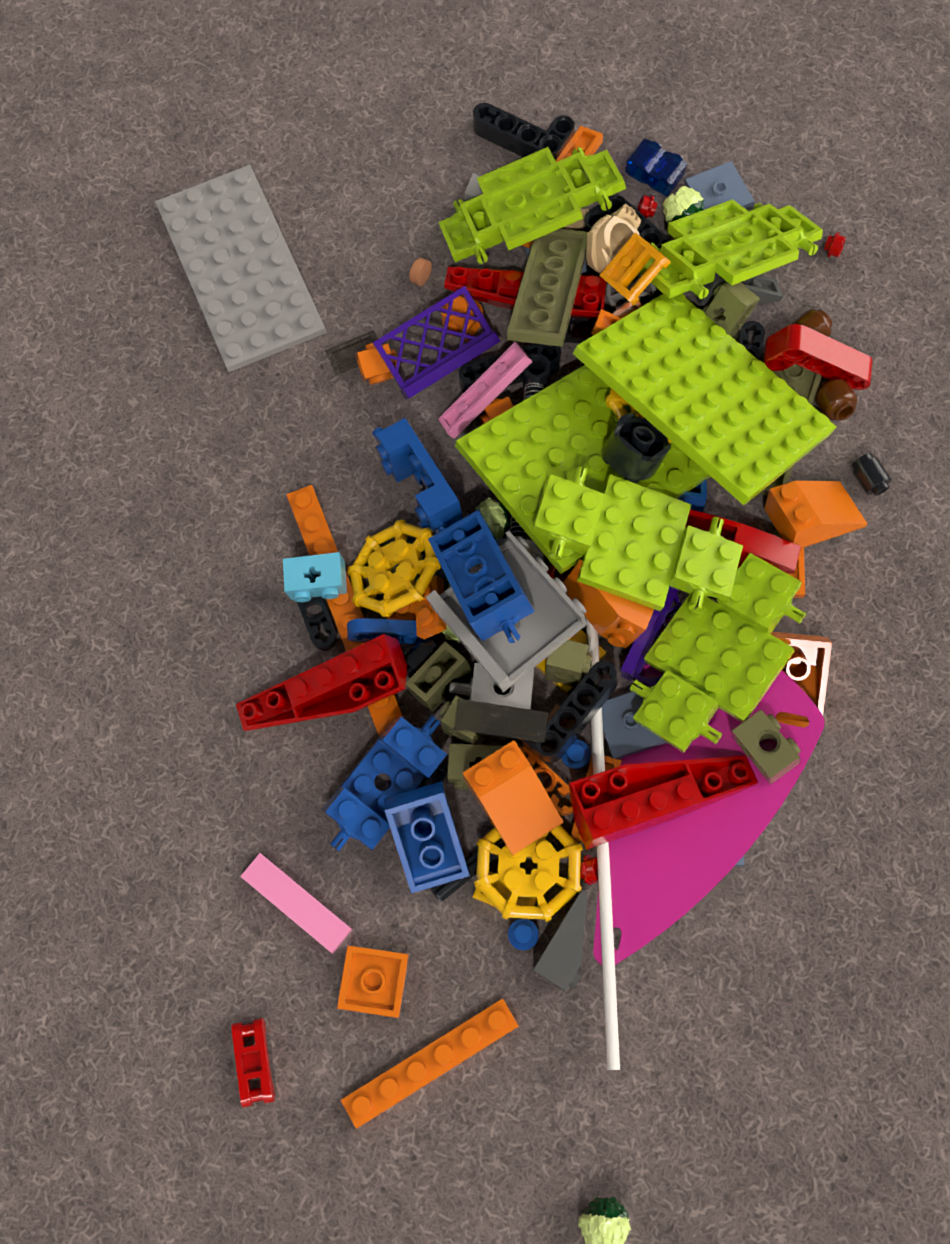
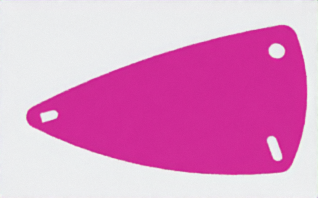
(678, 862)

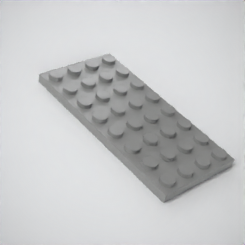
(240, 268)

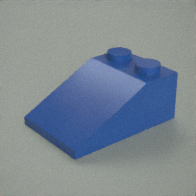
(426, 837)

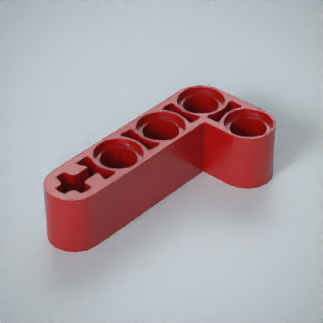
(818, 354)

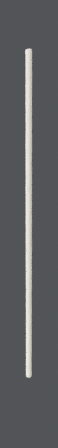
(604, 883)

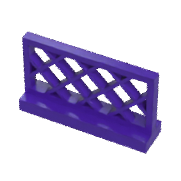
(454, 358)
(635, 659)

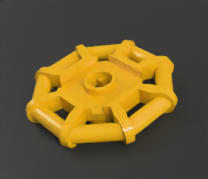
(384, 559)
(530, 885)

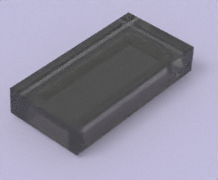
(343, 357)

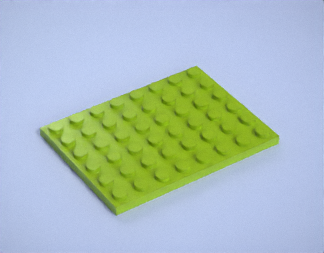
(706, 394)
(554, 435)

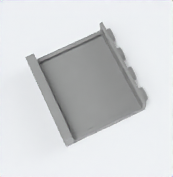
(540, 633)

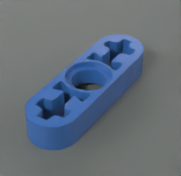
(367, 629)

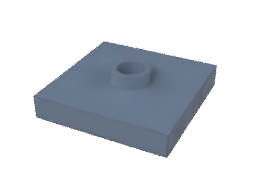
(721, 185)
(621, 731)

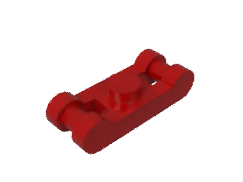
(252, 1062)

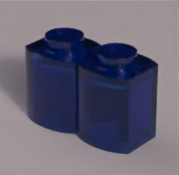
(656, 167)

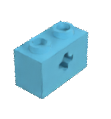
(302, 570)

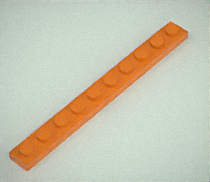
(320, 541)

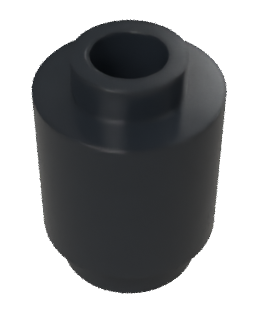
(871, 474)
(419, 655)

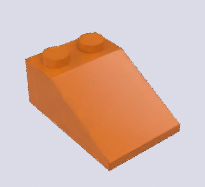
(812, 511)
(610, 615)
(808, 669)
(512, 797)

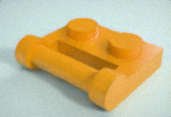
(629, 263)

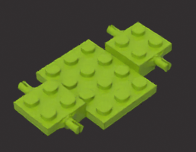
(530, 201)
(732, 244)
(636, 541)
(718, 656)

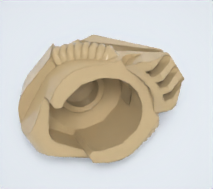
(607, 236)

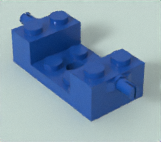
(406, 456)
(492, 595)
(405, 757)

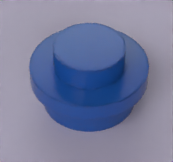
(577, 755)
(523, 934)

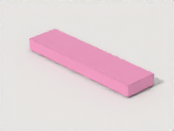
(484, 390)
(296, 903)

